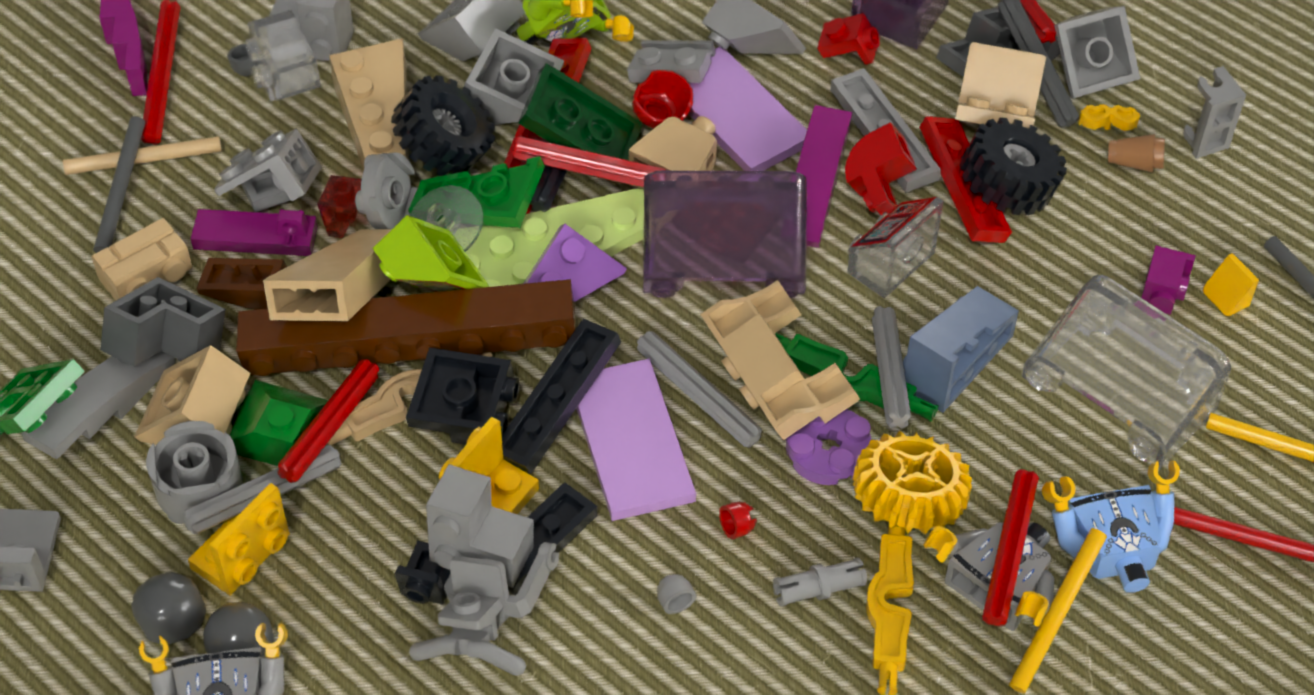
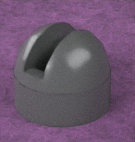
(240, 60)

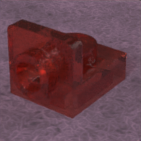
(338, 204)

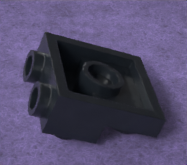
(461, 393)

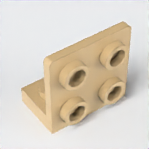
(1000, 85)

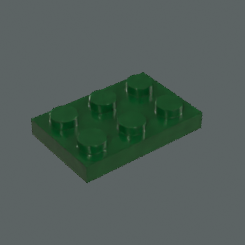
(577, 117)

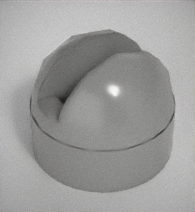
(675, 593)

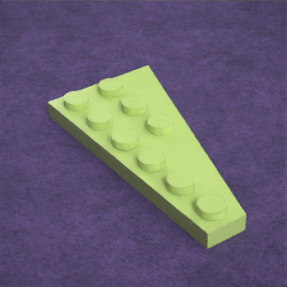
(510, 253)

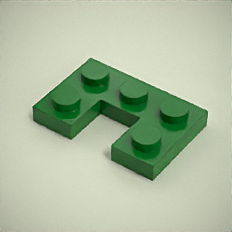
(33, 392)

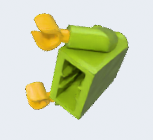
(570, 19)

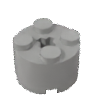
(192, 467)

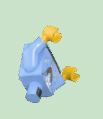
(1132, 518)

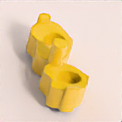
(1104, 116)

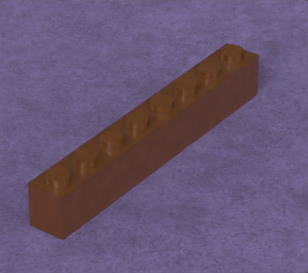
(408, 325)

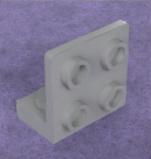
(285, 155)
(26, 547)

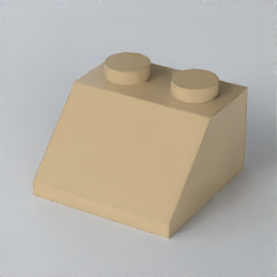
(195, 389)

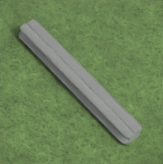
(891, 367)
(699, 389)
(237, 499)

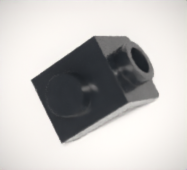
(422, 578)

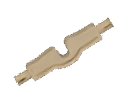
(381, 409)

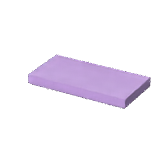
(746, 116)
(634, 442)

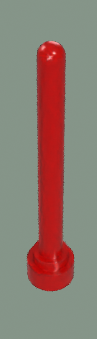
(1244, 534)

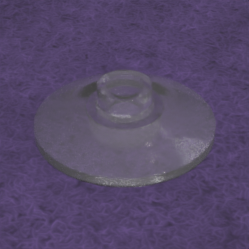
(461, 213)

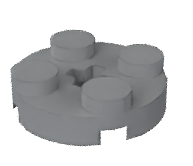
(385, 189)

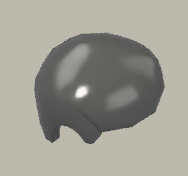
(168, 607)
(235, 628)

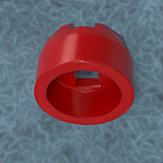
(736, 519)

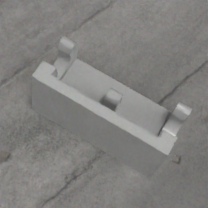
(1218, 114)

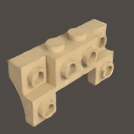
(771, 379)

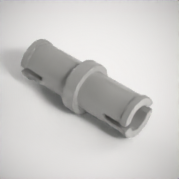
(819, 582)

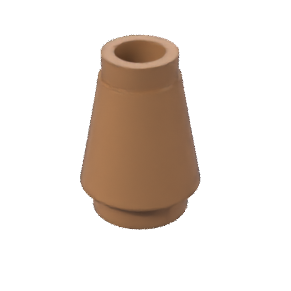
(1138, 152)

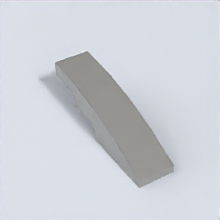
(100, 394)

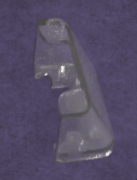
(1133, 366)

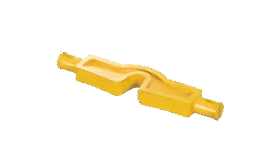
(891, 621)

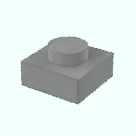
(263, 192)

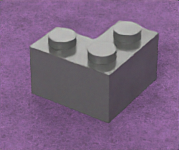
(160, 319)

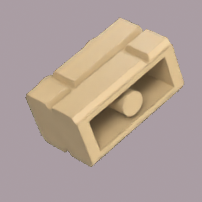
(141, 258)

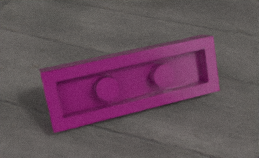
(255, 232)

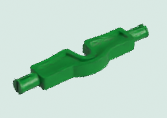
(815, 357)

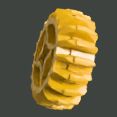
(912, 482)

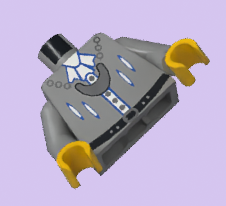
(973, 564)
(221, 672)

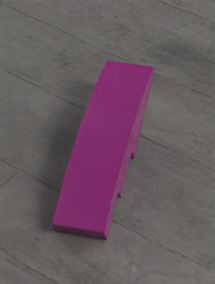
(122, 31)
(821, 164)

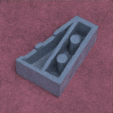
(958, 346)

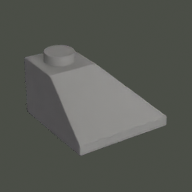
(750, 29)
(1097, 50)

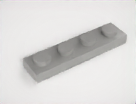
(872, 110)

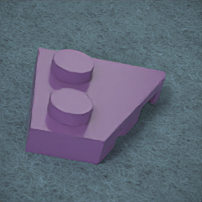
(576, 259)

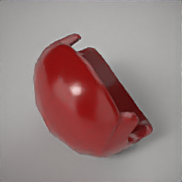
(662, 96)

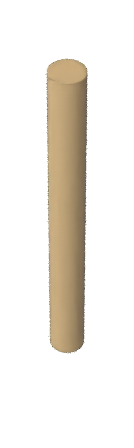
(144, 155)

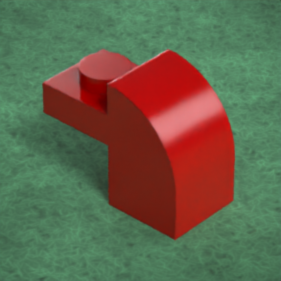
(875, 163)

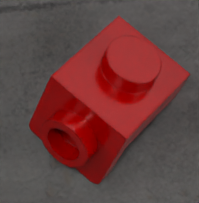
(849, 35)

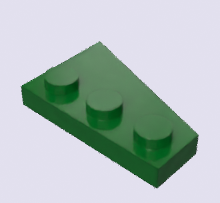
(502, 192)

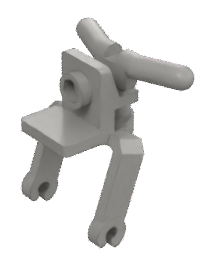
(481, 605)

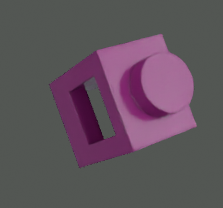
(1167, 278)

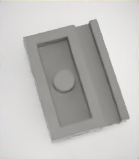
(683, 57)

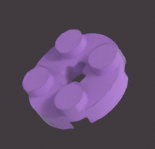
(830, 465)

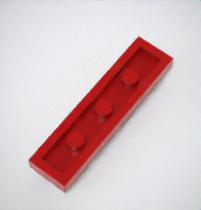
(947, 145)

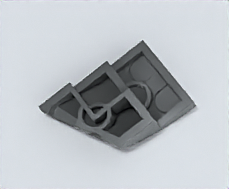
(985, 28)

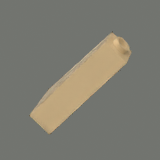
(329, 282)

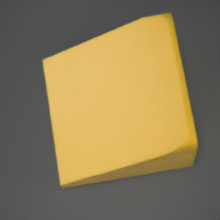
(1231, 286)

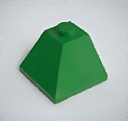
(272, 421)

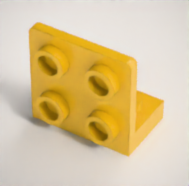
(484, 455)
(243, 543)

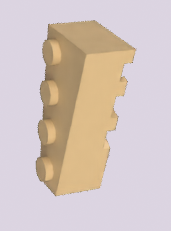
(368, 89)

